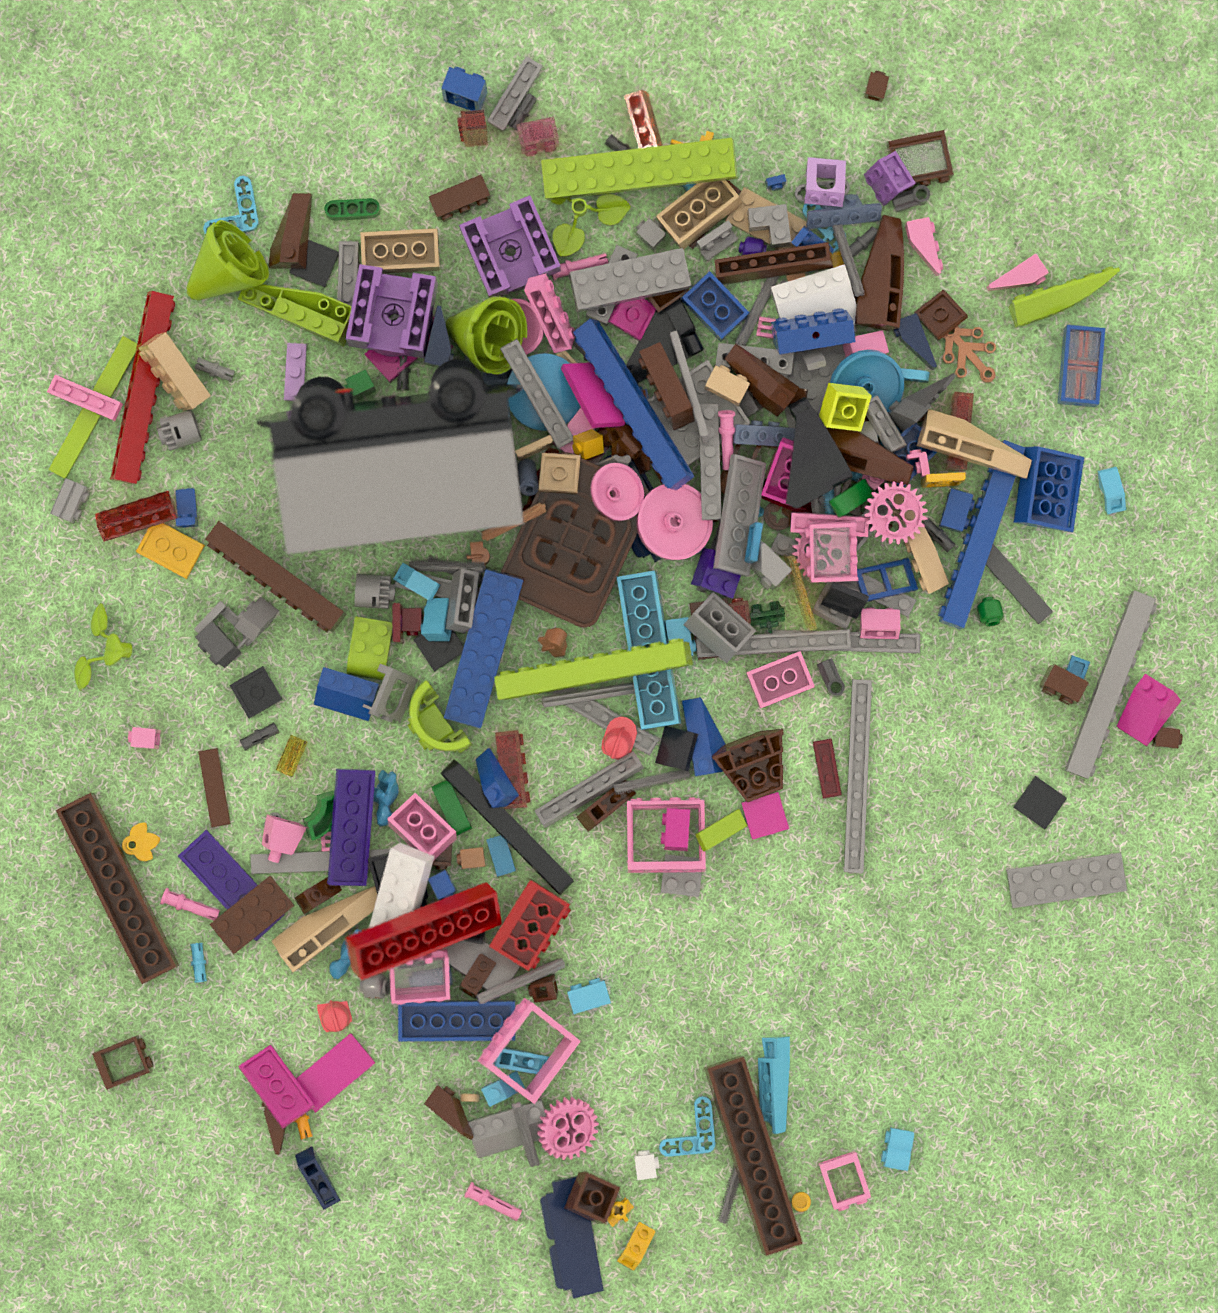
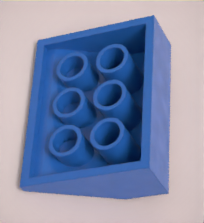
(1048, 491)

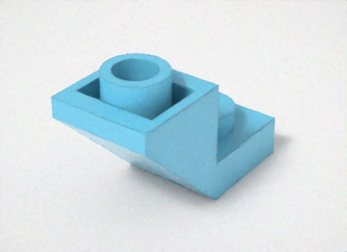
(1112, 489)
(416, 581)

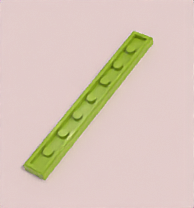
(87, 419)

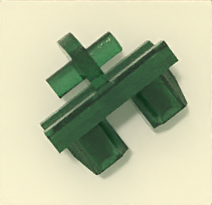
(768, 618)

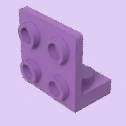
(888, 178)

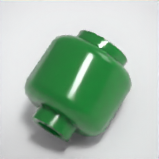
(990, 611)

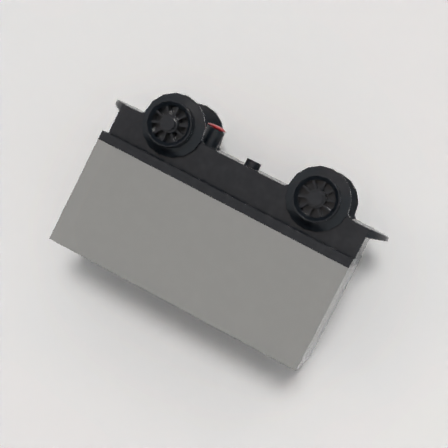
(395, 462)

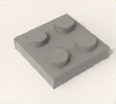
(681, 883)

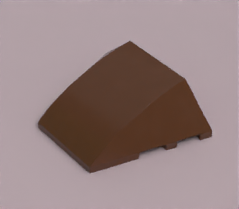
(753, 763)

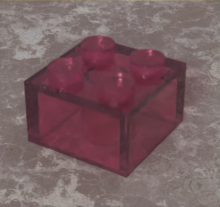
(538, 136)

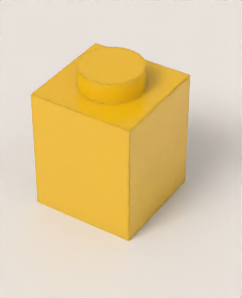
(588, 444)

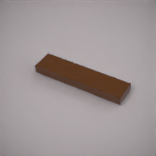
(214, 787)

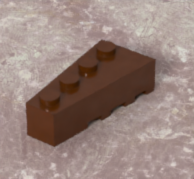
(666, 385)

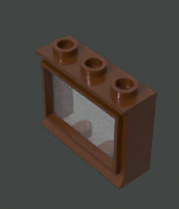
(924, 157)

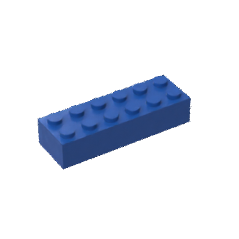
(453, 1020)

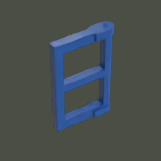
(882, 568)

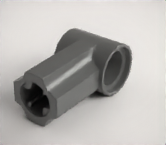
(908, 198)
(830, 675)

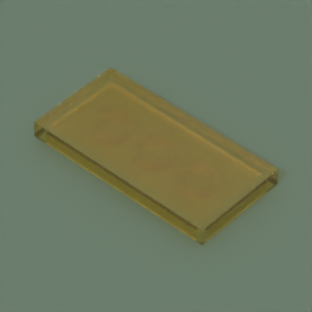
(800, 592)

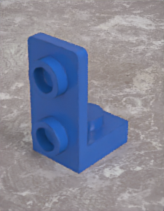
(807, 237)
(186, 508)

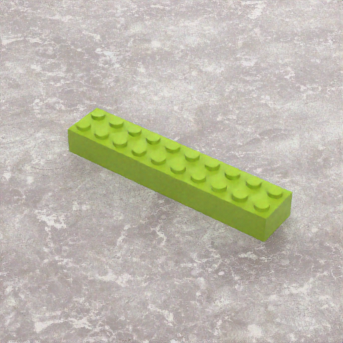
(639, 169)
(594, 670)

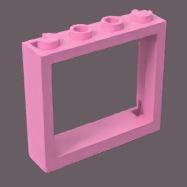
(664, 867)
(550, 1067)

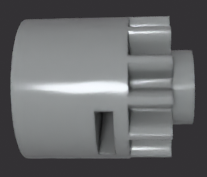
(179, 430)
(374, 591)

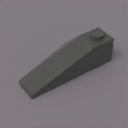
(913, 407)

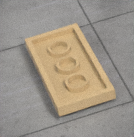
(752, 200)

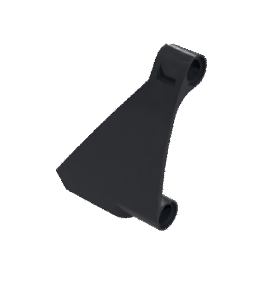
(668, 320)
(815, 460)

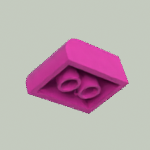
(778, 477)

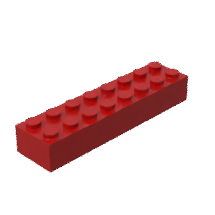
(423, 931)

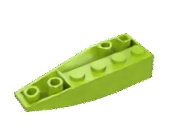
(1057, 298)
(303, 309)

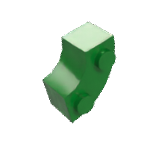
(320, 820)

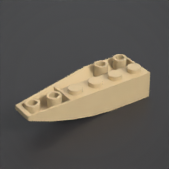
(967, 442)
(924, 553)
(322, 928)

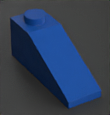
(494, 780)

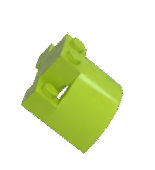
(431, 725)

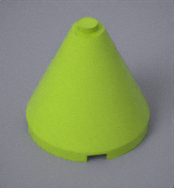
(225, 263)
(487, 328)

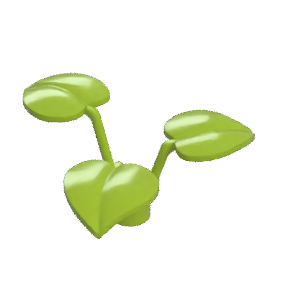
(610, 211)
(113, 652)

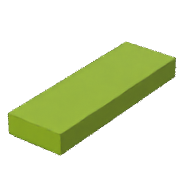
(721, 830)

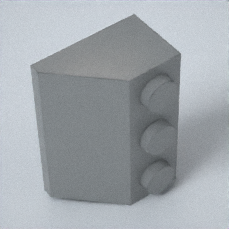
(719, 627)

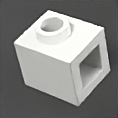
(646, 1165)

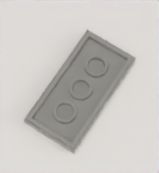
(464, 954)

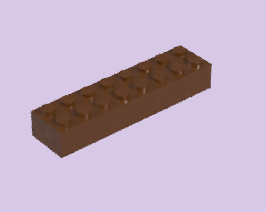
(278, 578)

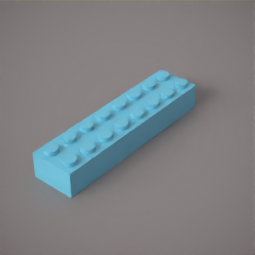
(646, 625)

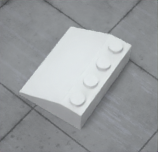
(815, 293)

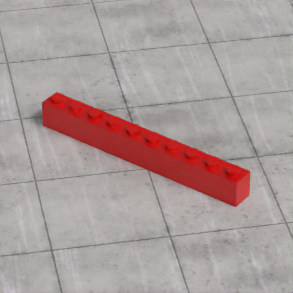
(141, 393)

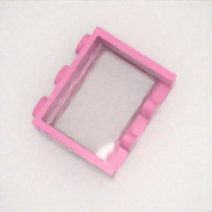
(832, 551)
(421, 979)

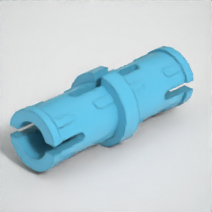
(198, 962)

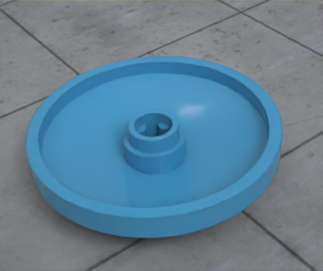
(873, 372)
(550, 373)

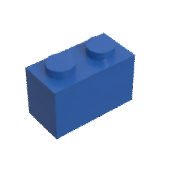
(956, 510)
(442, 885)

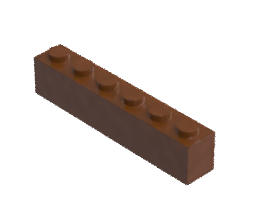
(774, 263)

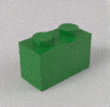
(360, 385)

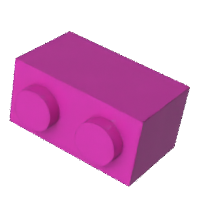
(676, 829)

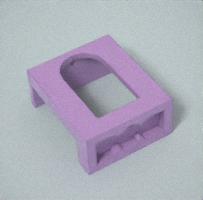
(825, 169)

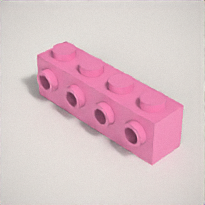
(550, 313)

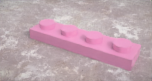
(85, 398)
(801, 520)

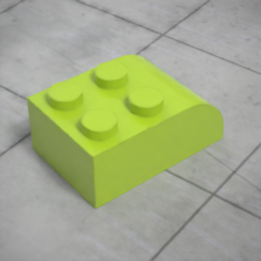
(369, 647)

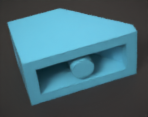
(499, 1090)

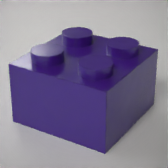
(712, 579)

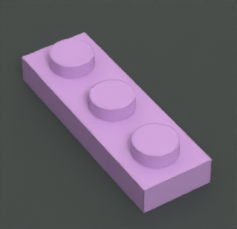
(294, 369)

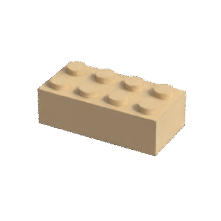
(698, 211)
(401, 250)
(174, 372)

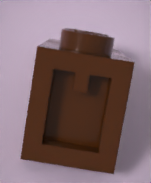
(316, 895)
(477, 976)

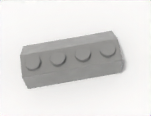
(500, 1130)

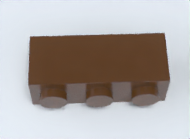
(460, 198)

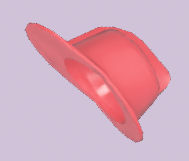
(619, 737)
(334, 1016)

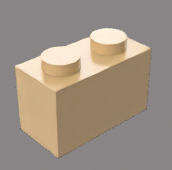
(727, 385)

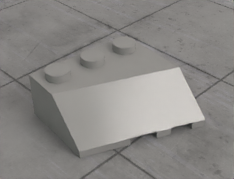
(769, 567)

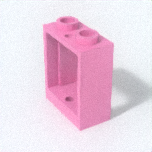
(837, 1162)

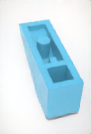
(520, 1060)

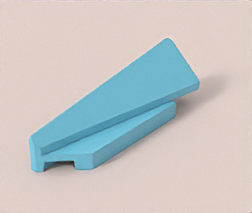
(774, 1081)

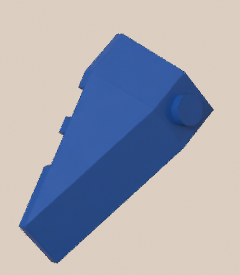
(709, 738)

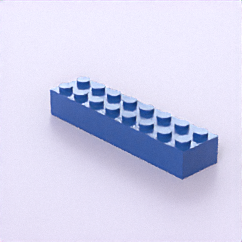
(483, 648)

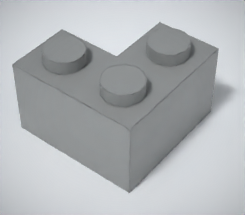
(772, 219)

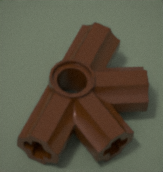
(622, 441)

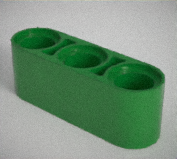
(343, 206)
(851, 498)
(451, 807)

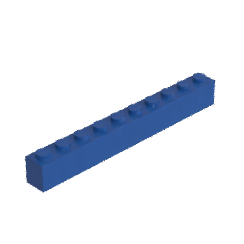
(633, 404)
(977, 546)

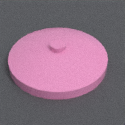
(673, 523)

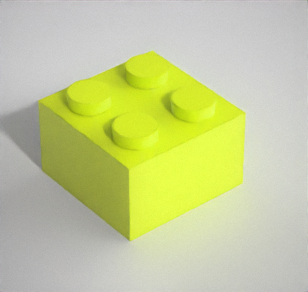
(844, 407)

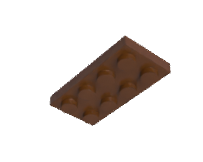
(252, 914)

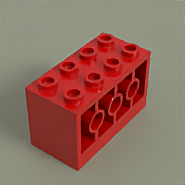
(516, 925)

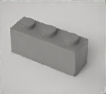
(462, 600)

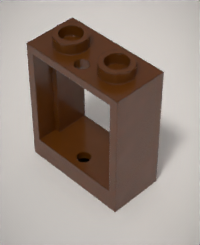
(104, 1069)

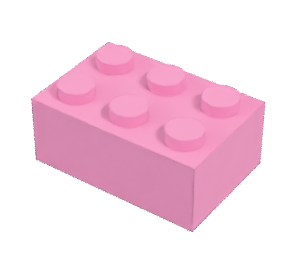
(780, 680)
(422, 827)

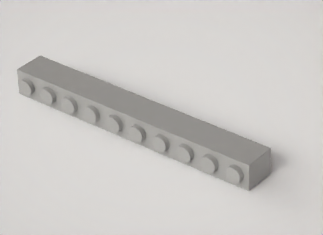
(1110, 684)

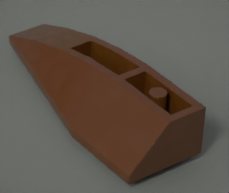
(883, 279)
(869, 457)

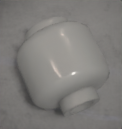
(375, 986)

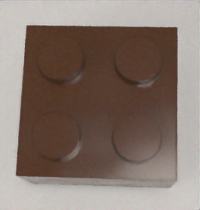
(1063, 684)
(592, 1197)

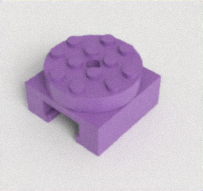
(516, 229)
(378, 298)

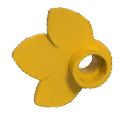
(143, 842)

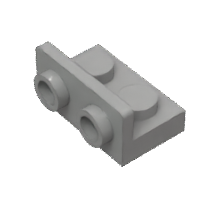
(716, 241)

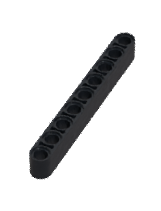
(507, 827)

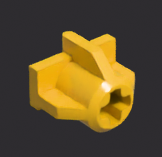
(619, 1211)

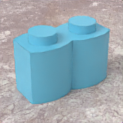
(898, 1149)

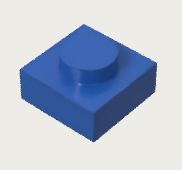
(776, 182)

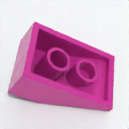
(1147, 709)

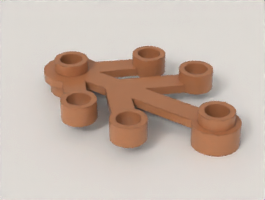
(966, 349)

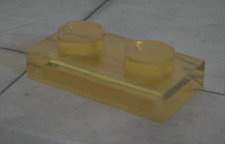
(291, 755)

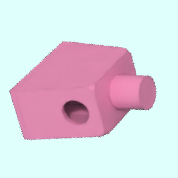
(281, 836)

